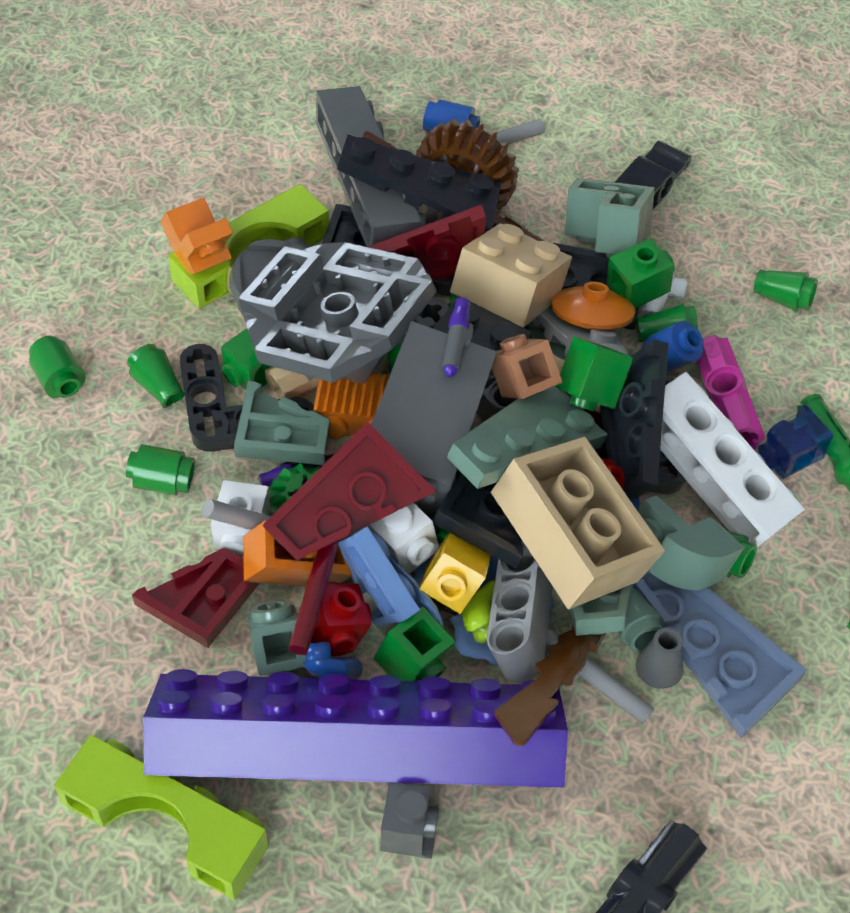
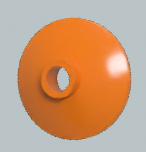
(593, 307)

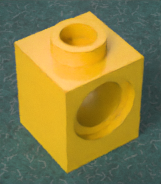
(455, 572)

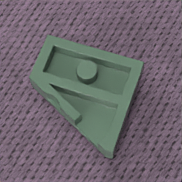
(280, 430)

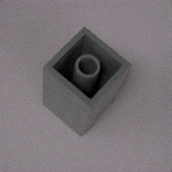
(429, 411)

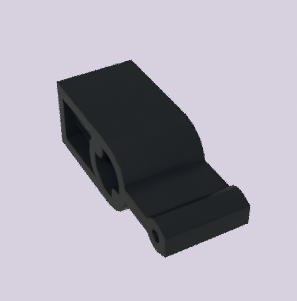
(657, 169)

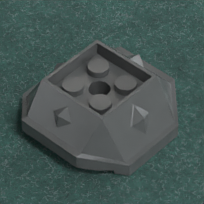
(333, 308)

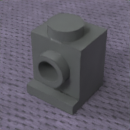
(409, 821)

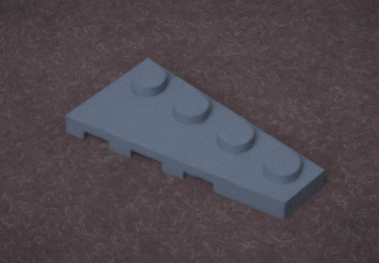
(724, 652)

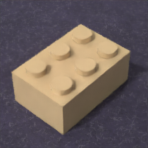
(576, 521)

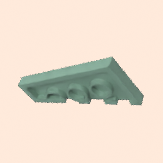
(519, 430)

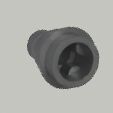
(662, 659)

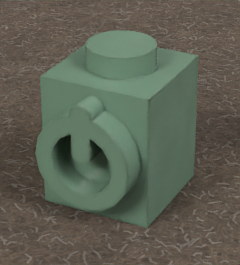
(271, 631)

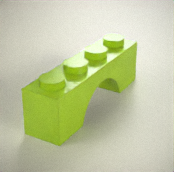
(284, 217)
(109, 782)

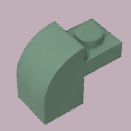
(693, 554)

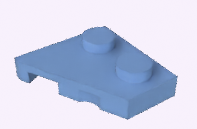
(371, 568)

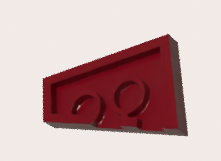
(347, 494)

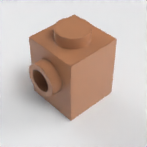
(524, 367)

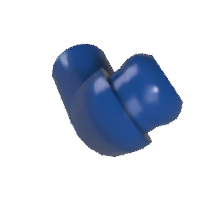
(320, 662)

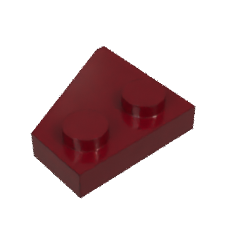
(200, 596)

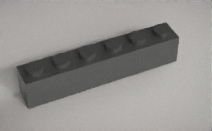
(376, 212)

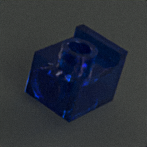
(796, 443)

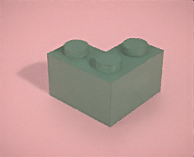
(609, 214)

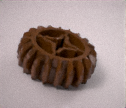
(473, 152)

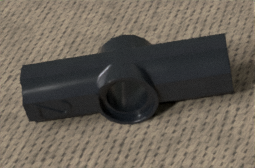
(652, 880)

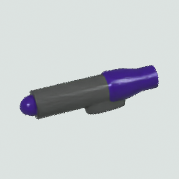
(458, 337)

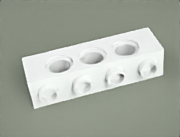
(723, 464)

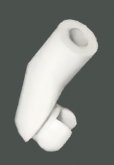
(678, 291)

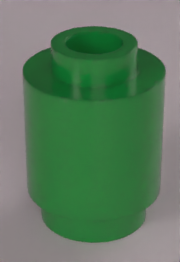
(56, 367)
(160, 470)

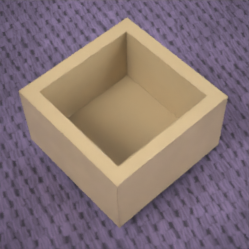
(510, 273)

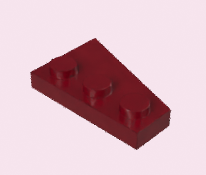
(440, 242)

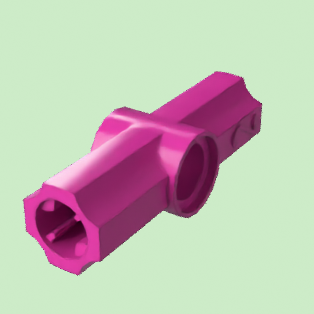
(728, 388)

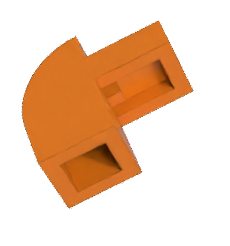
(196, 236)

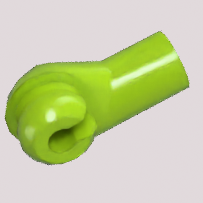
(477, 612)

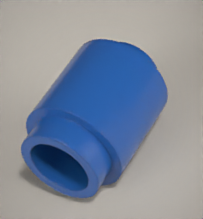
(445, 111)
(684, 344)

